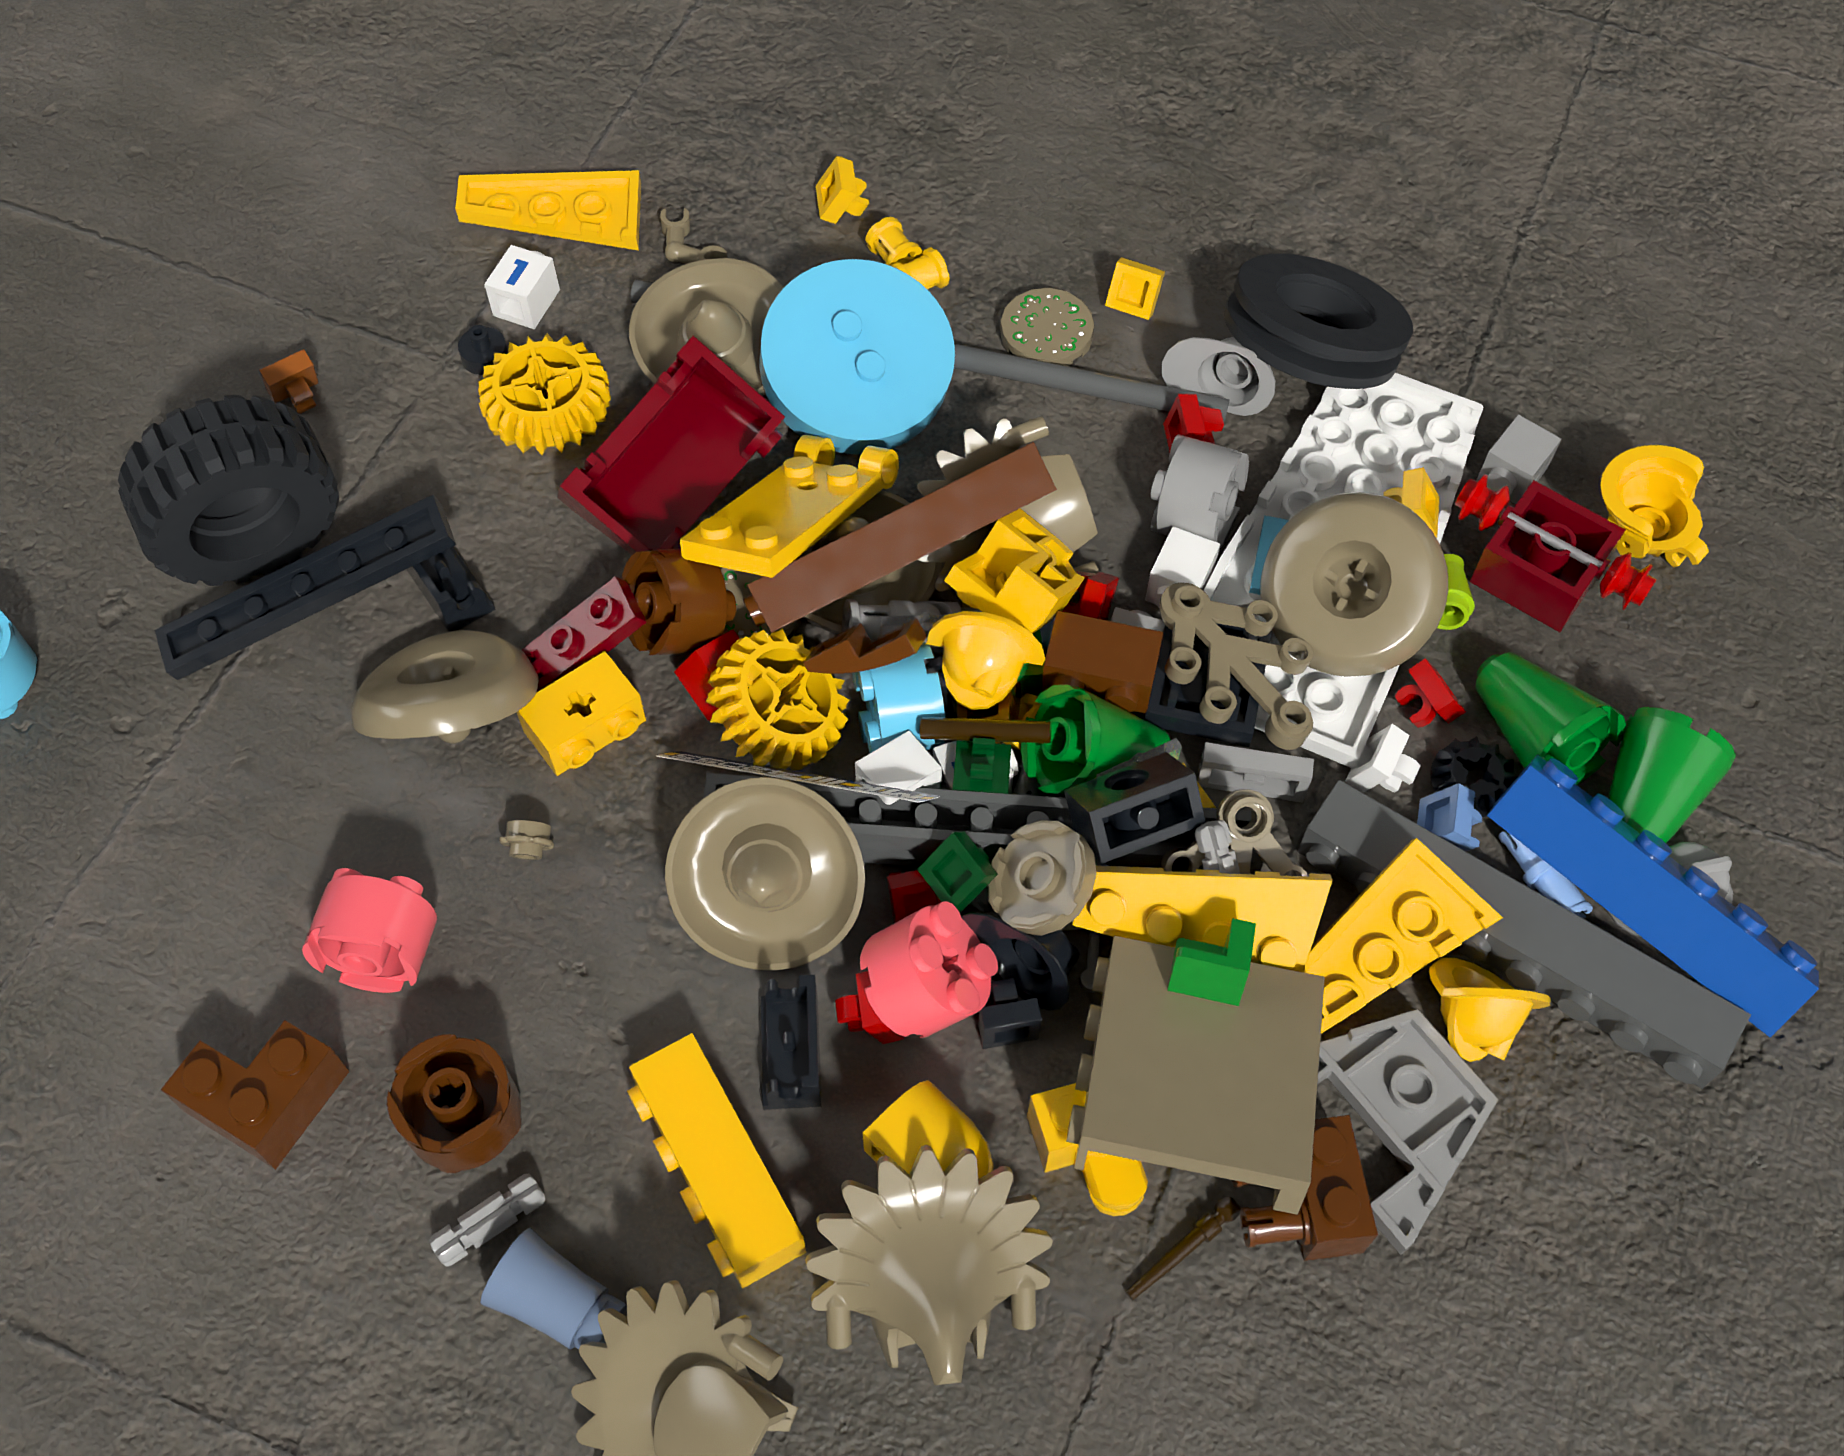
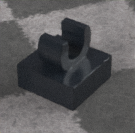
(1007, 1018)

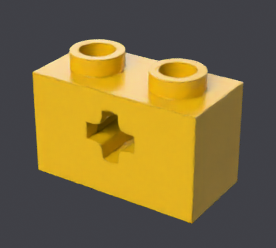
(582, 714)

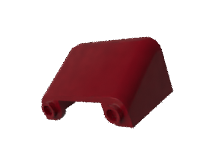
(672, 453)

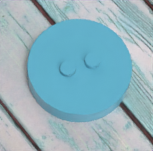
(856, 355)

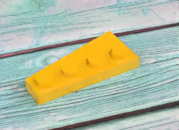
(565, 205)
(1200, 906)
(1393, 930)

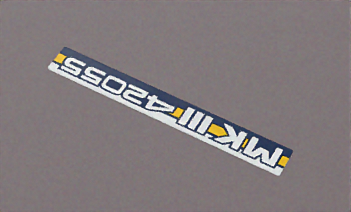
(800, 776)

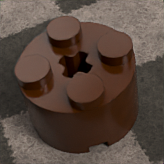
(680, 601)
(474, 1128)

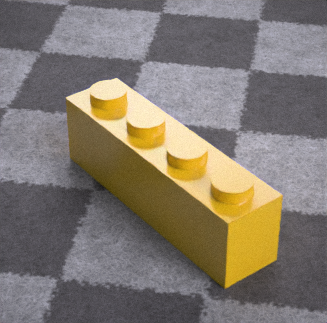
(717, 1161)

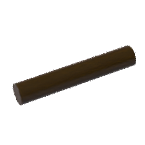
(1000, 730)

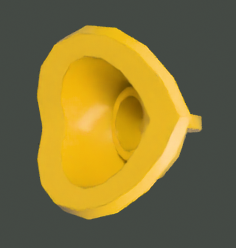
(983, 655)
(1481, 1008)

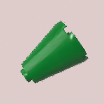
(1547, 714)
(1085, 738)
(1666, 770)

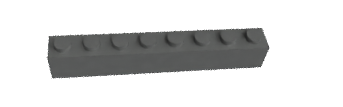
(1544, 945)

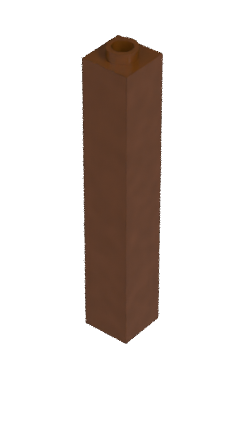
(900, 538)

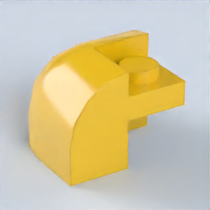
(1017, 573)
(921, 1119)

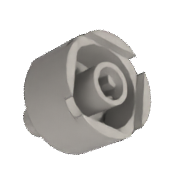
(1199, 489)

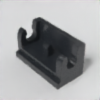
(451, 589)
(790, 1045)

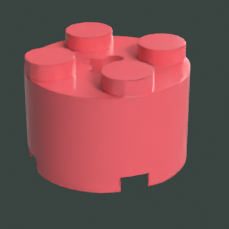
(371, 931)
(927, 971)

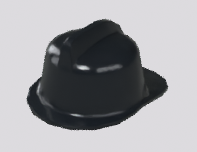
(1034, 961)

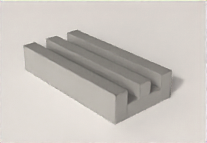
(1261, 771)

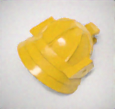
(1651, 498)

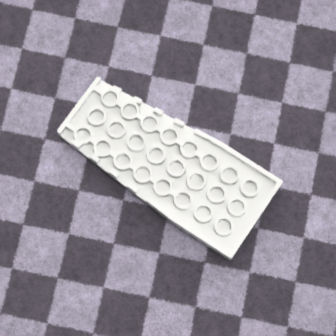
(1350, 445)

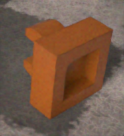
(291, 379)

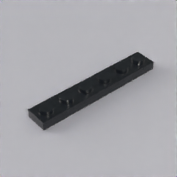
(304, 587)

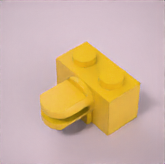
(1113, 1181)

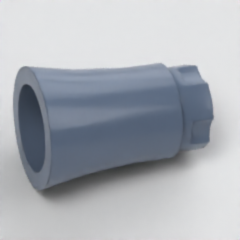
(548, 1292)

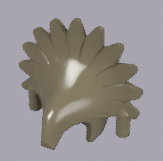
(1062, 512)
(929, 1259)
(678, 1380)

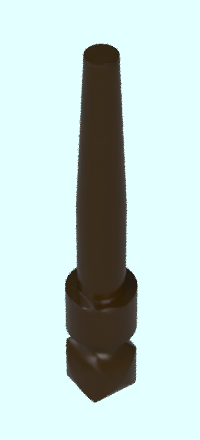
(1204, 1229)

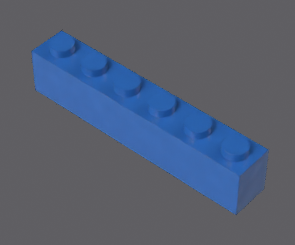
(1656, 895)

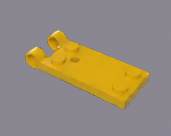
(790, 508)

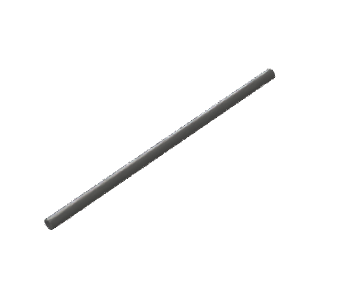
(1055, 375)

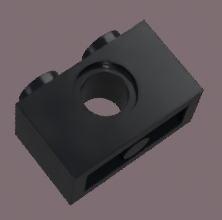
(1136, 806)

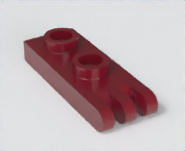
(585, 632)

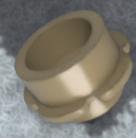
(527, 839)

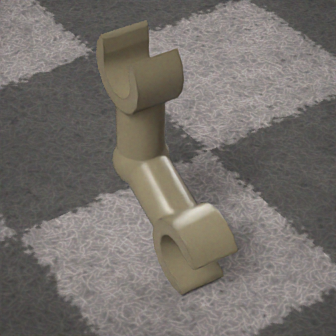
(676, 250)

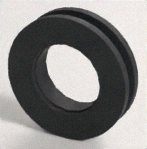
(1356, 356)

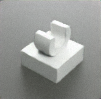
(1383, 762)

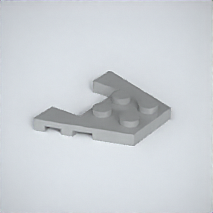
(1417, 1103)

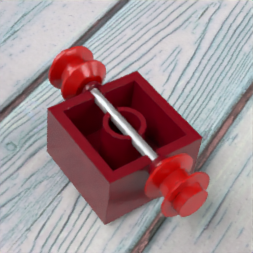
(1548, 552)

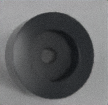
(478, 347)

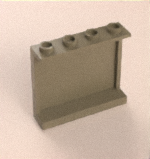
(1200, 1077)

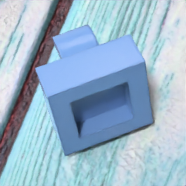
(1451, 815)

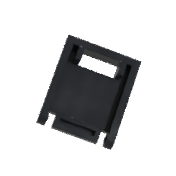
(1166, 694)

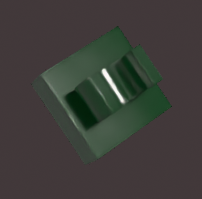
(982, 766)
(958, 870)

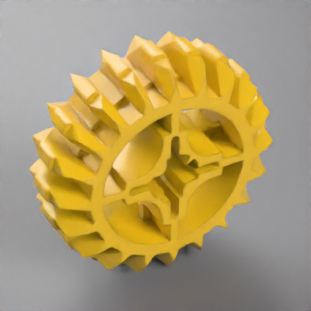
(515, 401)
(750, 688)

